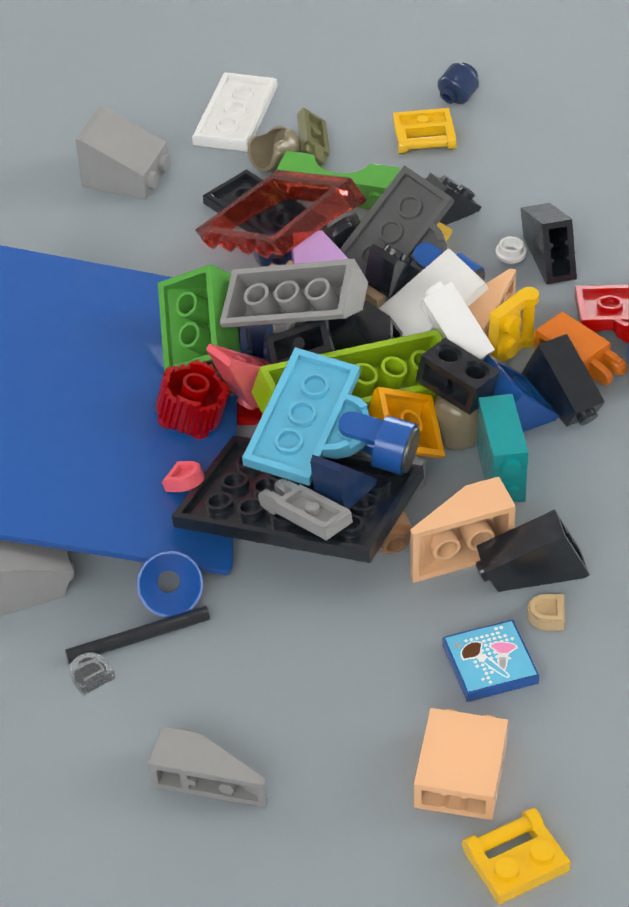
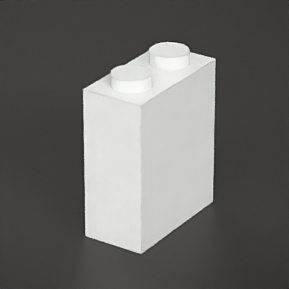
(454, 319)

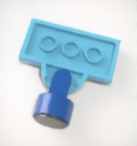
(320, 417)

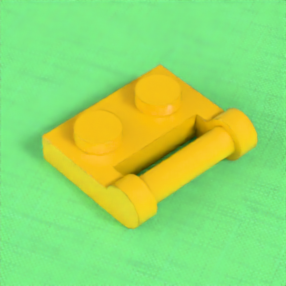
(420, 123)
(506, 322)
(521, 866)

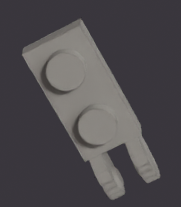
(306, 508)

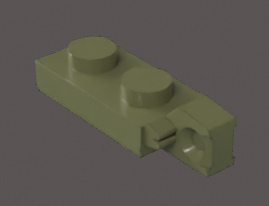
(313, 135)

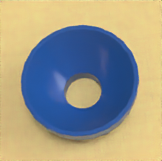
(176, 601)

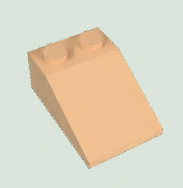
(450, 534)

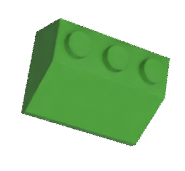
(192, 314)

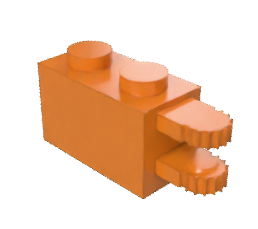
(591, 347)

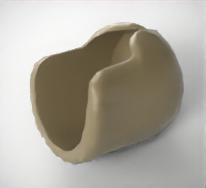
(268, 149)
(456, 427)

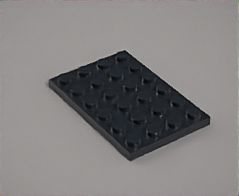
(230, 507)

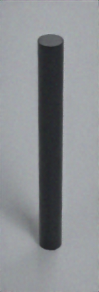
(140, 633)

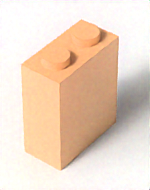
(460, 763)

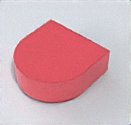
(183, 477)

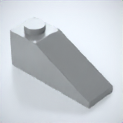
(197, 766)

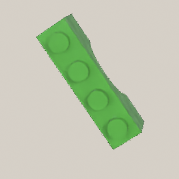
(371, 180)

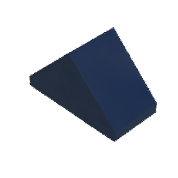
(339, 482)

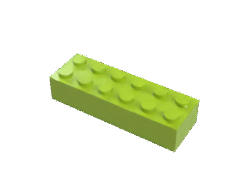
(382, 364)

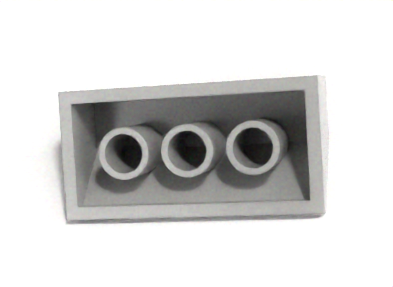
(294, 293)

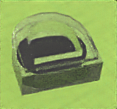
(90, 672)

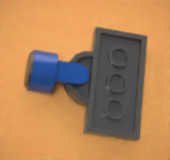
(407, 221)

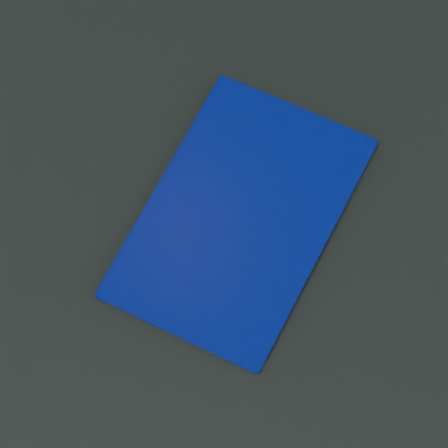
(82, 415)

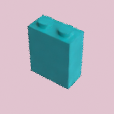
(502, 444)

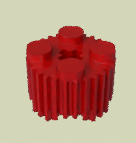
(191, 399)

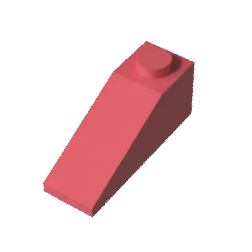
(238, 372)

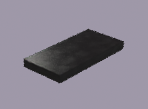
(268, 220)

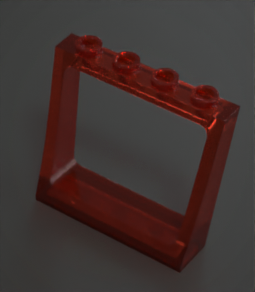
(330, 196)

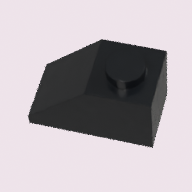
(310, 337)

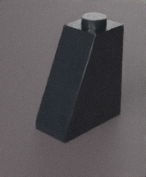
(550, 241)
(564, 381)
(532, 555)

